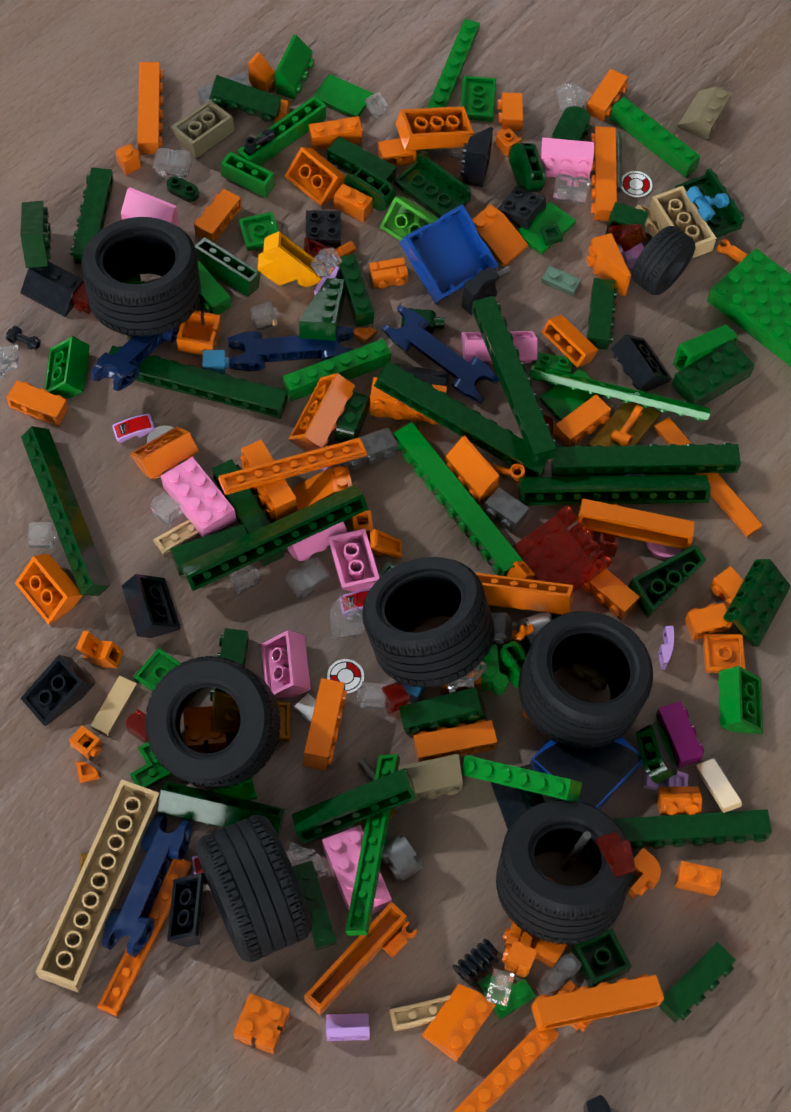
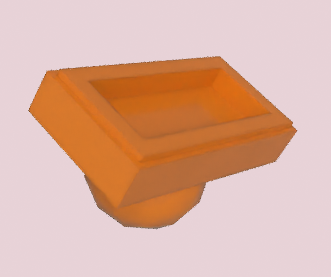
(385, 544)

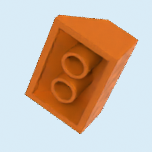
(315, 175)
(165, 452)
(472, 470)
(48, 588)
(458, 1021)

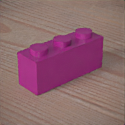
(681, 734)

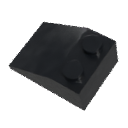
(57, 689)

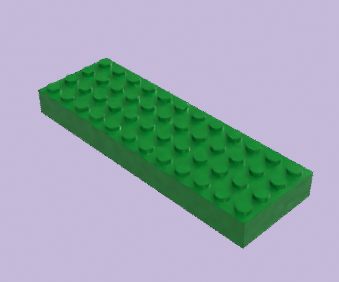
(758, 301)

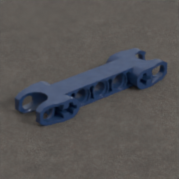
(275, 349)
(125, 363)
(465, 372)
(133, 917)

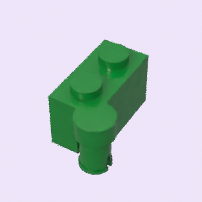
(492, 675)

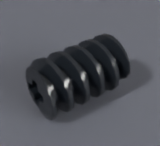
(476, 961)

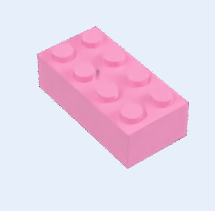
(198, 498)
(343, 857)

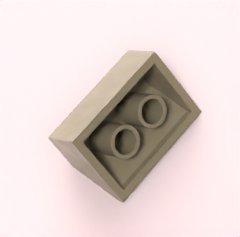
(705, 112)
(203, 128)
(435, 777)

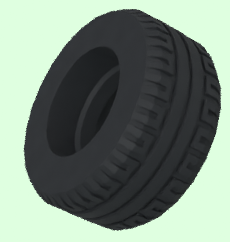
(663, 260)

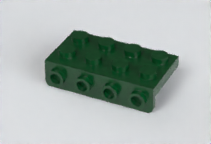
(433, 186)
(726, 218)
(758, 600)

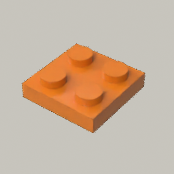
(723, 652)

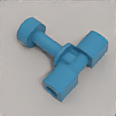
(705, 202)

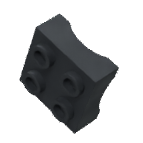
(522, 206)
(324, 227)
(480, 287)

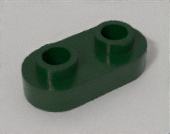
(181, 189)

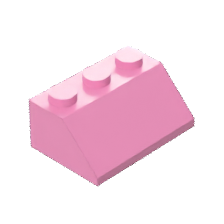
(144, 205)
(316, 543)
(354, 560)
(286, 664)

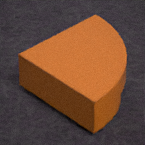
(364, 334)
(86, 772)

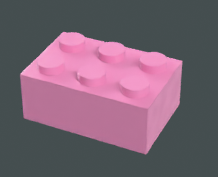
(567, 157)

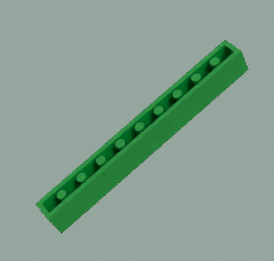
(456, 500)

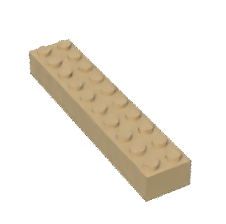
(98, 886)

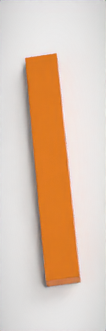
(292, 466)
(718, 487)
(130, 966)

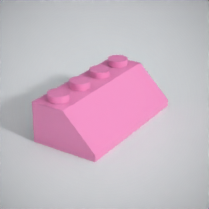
(524, 340)

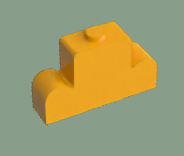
(285, 262)

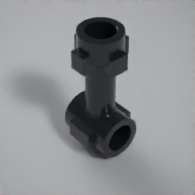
(251, 142)
(16, 334)

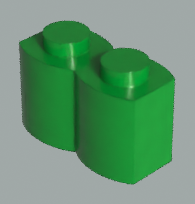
(511, 660)

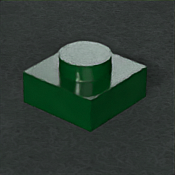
(551, 234)

